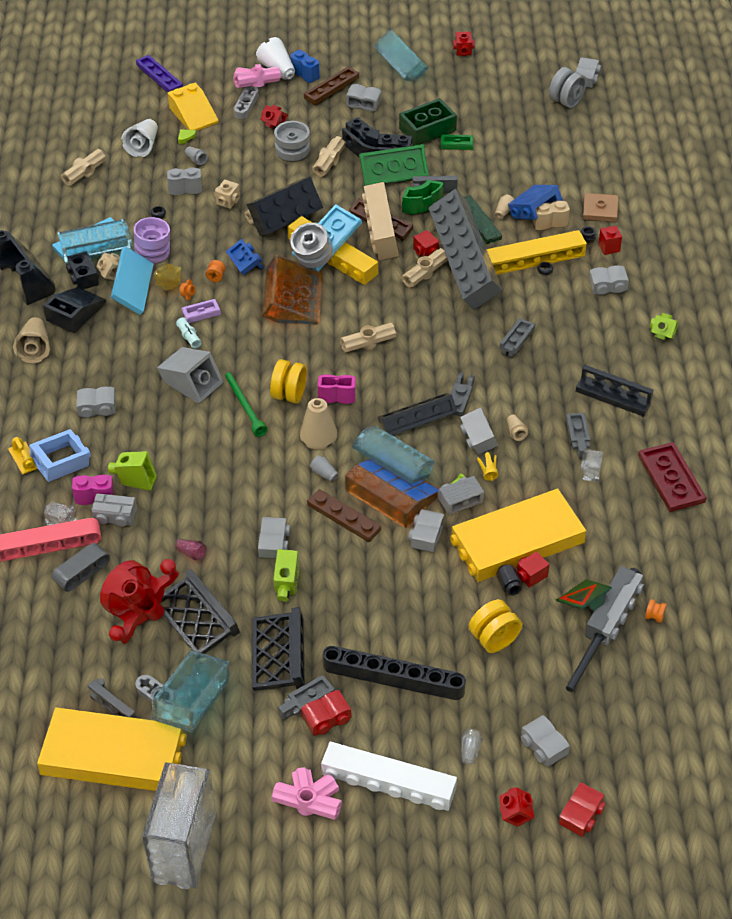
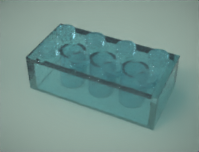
(190, 691)

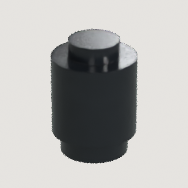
(509, 579)

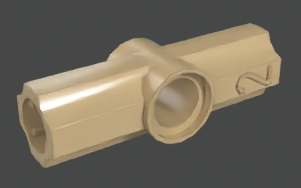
(329, 156)
(83, 167)
(424, 268)
(368, 337)

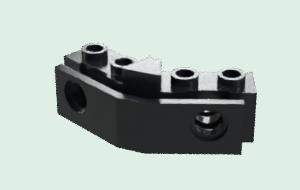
(363, 139)

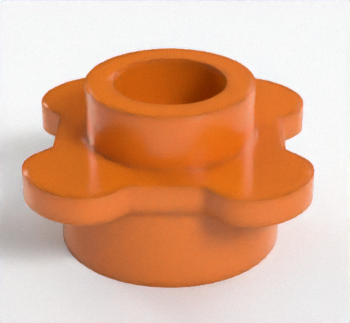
(187, 289)

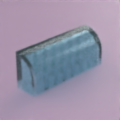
(400, 56)
(95, 239)
(393, 454)

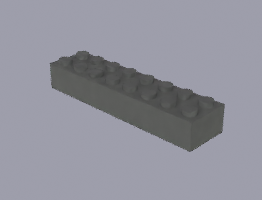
(465, 249)

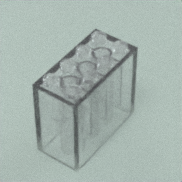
(180, 825)

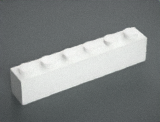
(389, 776)

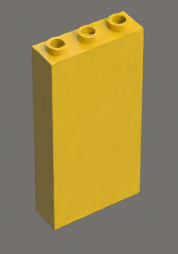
(516, 532)
(109, 749)

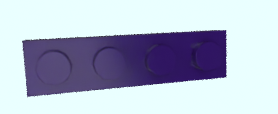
(158, 73)

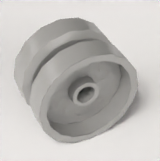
(567, 87)
(292, 140)
(311, 245)

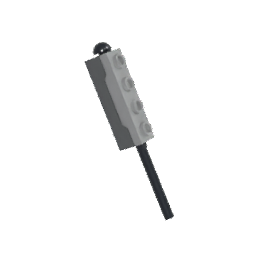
(607, 618)

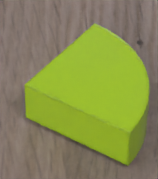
(186, 135)

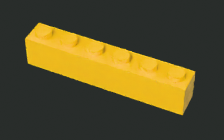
(533, 252)
(347, 258)

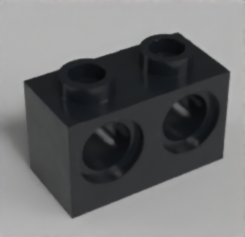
(82, 270)

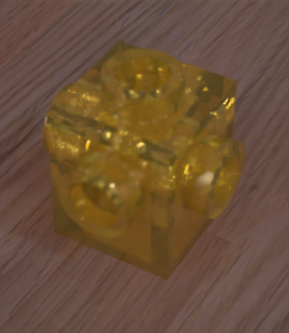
(167, 276)

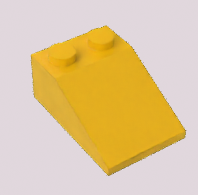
(192, 107)

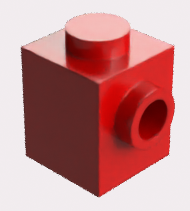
(610, 240)
(425, 243)
(532, 569)

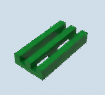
(457, 142)

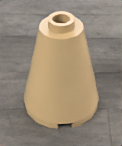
(32, 342)
(318, 425)

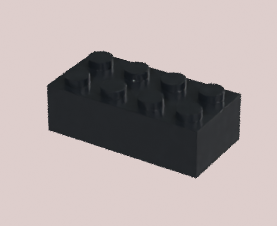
(284, 206)

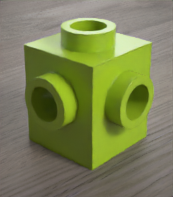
(670, 326)

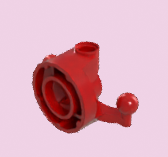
(135, 595)

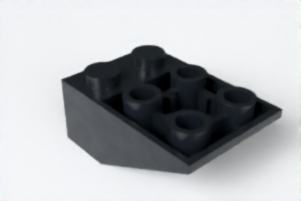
(72, 308)

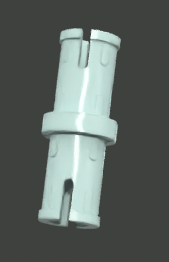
(188, 333)

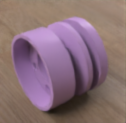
(152, 239)

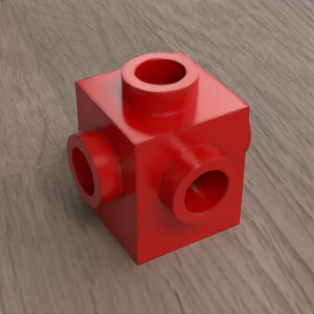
(463, 43)
(273, 116)
(516, 806)

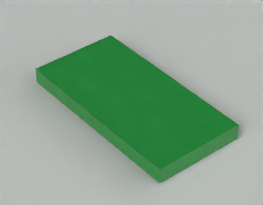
(393, 165)

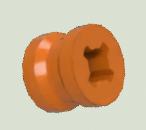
(215, 270)
(655, 611)

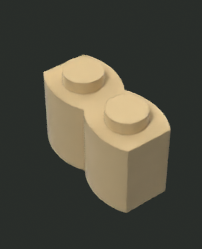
(552, 215)

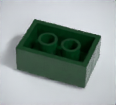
(428, 121)

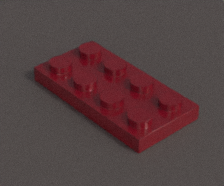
(672, 477)

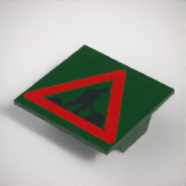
(585, 594)

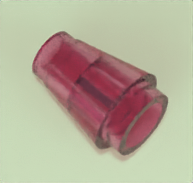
(191, 548)

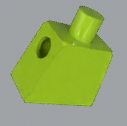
(134, 470)
(286, 574)

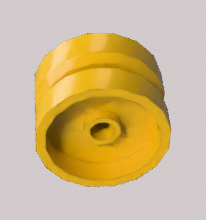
(288, 381)
(495, 626)

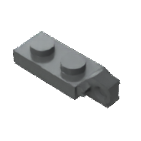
(578, 432)
(311, 691)

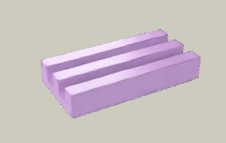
(201, 311)

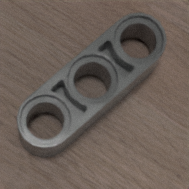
(80, 567)

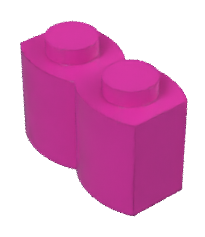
(337, 388)
(87, 487)

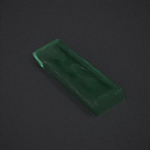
(486, 228)

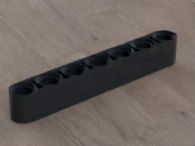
(401, 679)

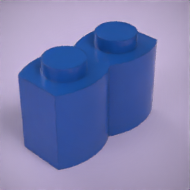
(305, 66)

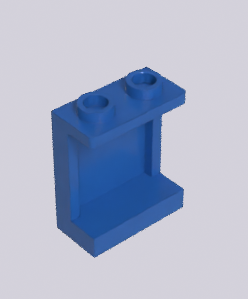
(525, 204)

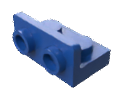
(243, 256)

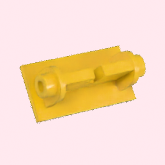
(21, 454)

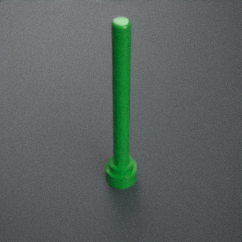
(258, 427)

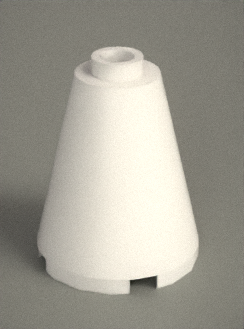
(275, 55)
(139, 138)

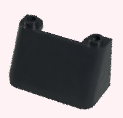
(34, 279)

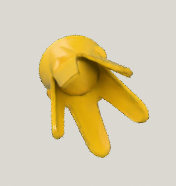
(489, 472)

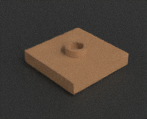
(600, 207)

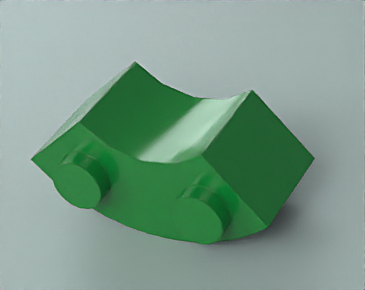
(420, 198)

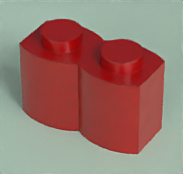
(326, 712)
(582, 809)

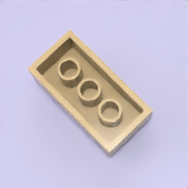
(379, 221)

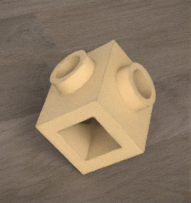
(227, 194)
(108, 265)

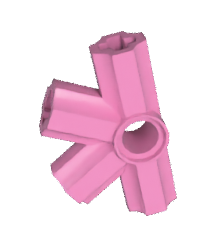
(256, 76)
(317, 794)

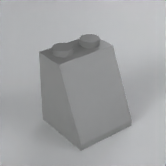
(191, 373)

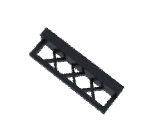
(614, 393)
(418, 414)

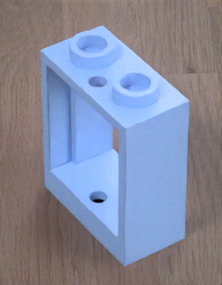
(64, 466)

